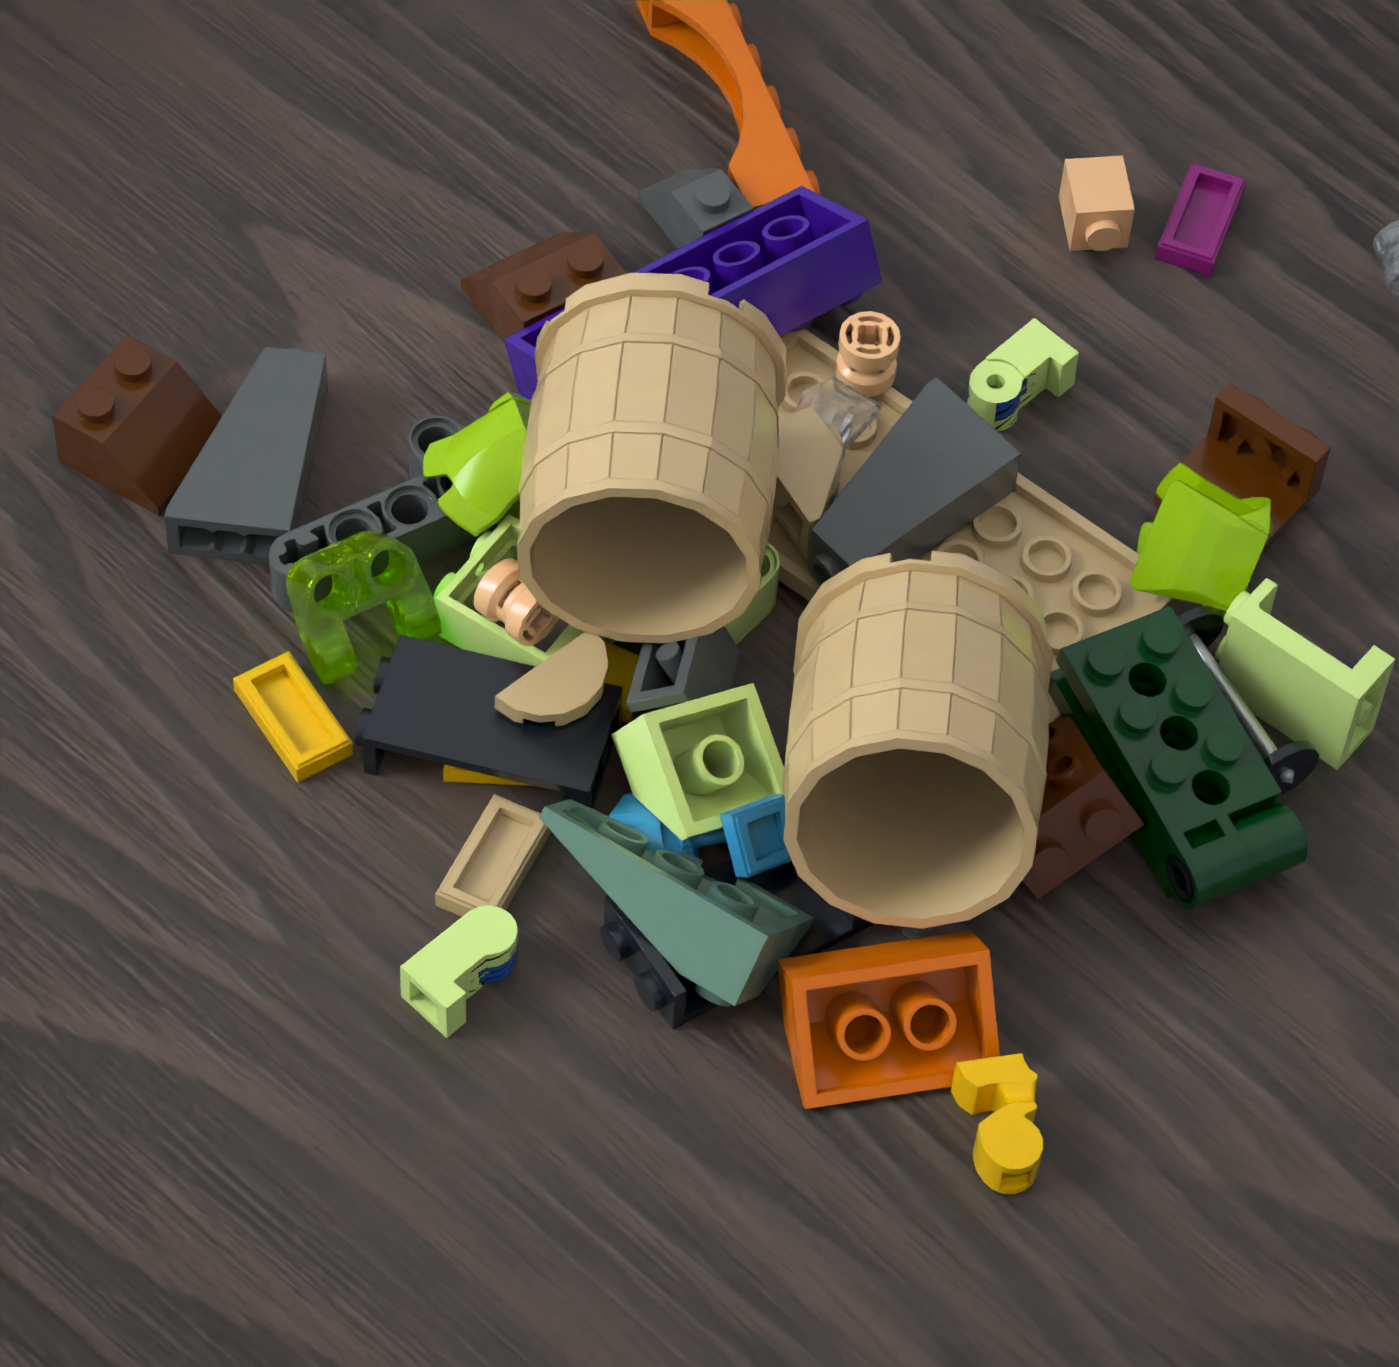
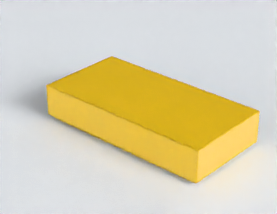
(293, 716)

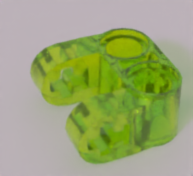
(354, 592)

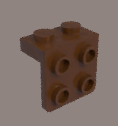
(1259, 455)
(1079, 813)

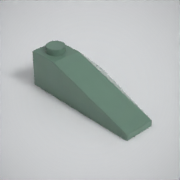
(704, 927)

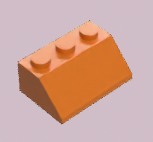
(887, 1016)

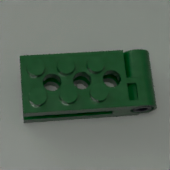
(1178, 759)

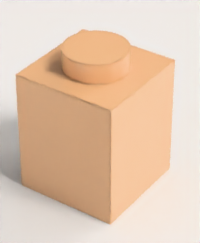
(1096, 203)

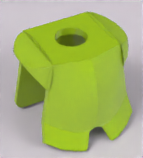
(482, 465)
(1200, 541)

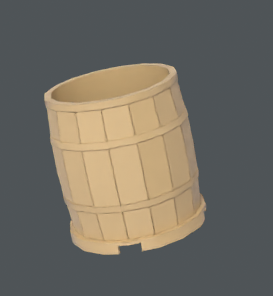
(650, 459)
(917, 739)

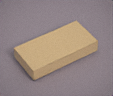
(493, 858)

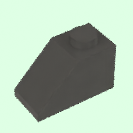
(693, 204)
(683, 671)

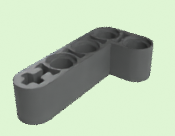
(388, 512)

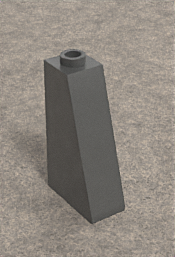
(255, 464)
(917, 486)

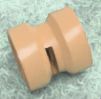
(868, 352)
(507, 599)

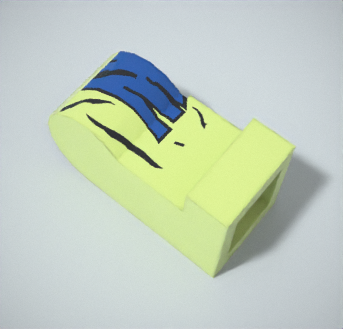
(1019, 372)
(458, 963)

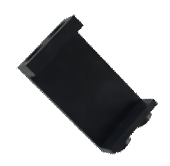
(441, 709)
(675, 995)

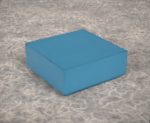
(756, 835)

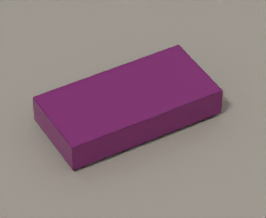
(1201, 219)

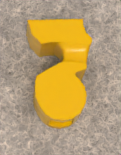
(1007, 1141)

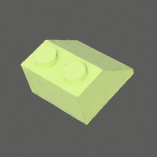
(701, 759)

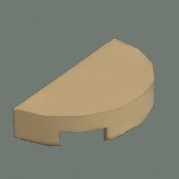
(560, 686)

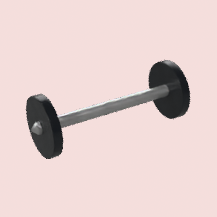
(1287, 764)

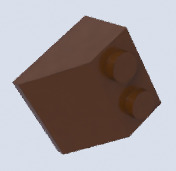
(538, 280)
(135, 425)

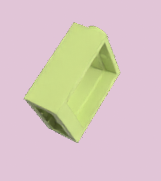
(457, 612)

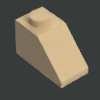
(806, 473)

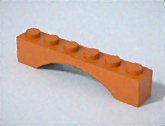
(711, 36)

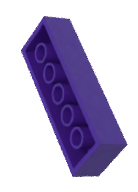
(782, 258)

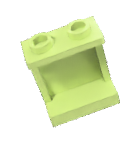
(1298, 683)

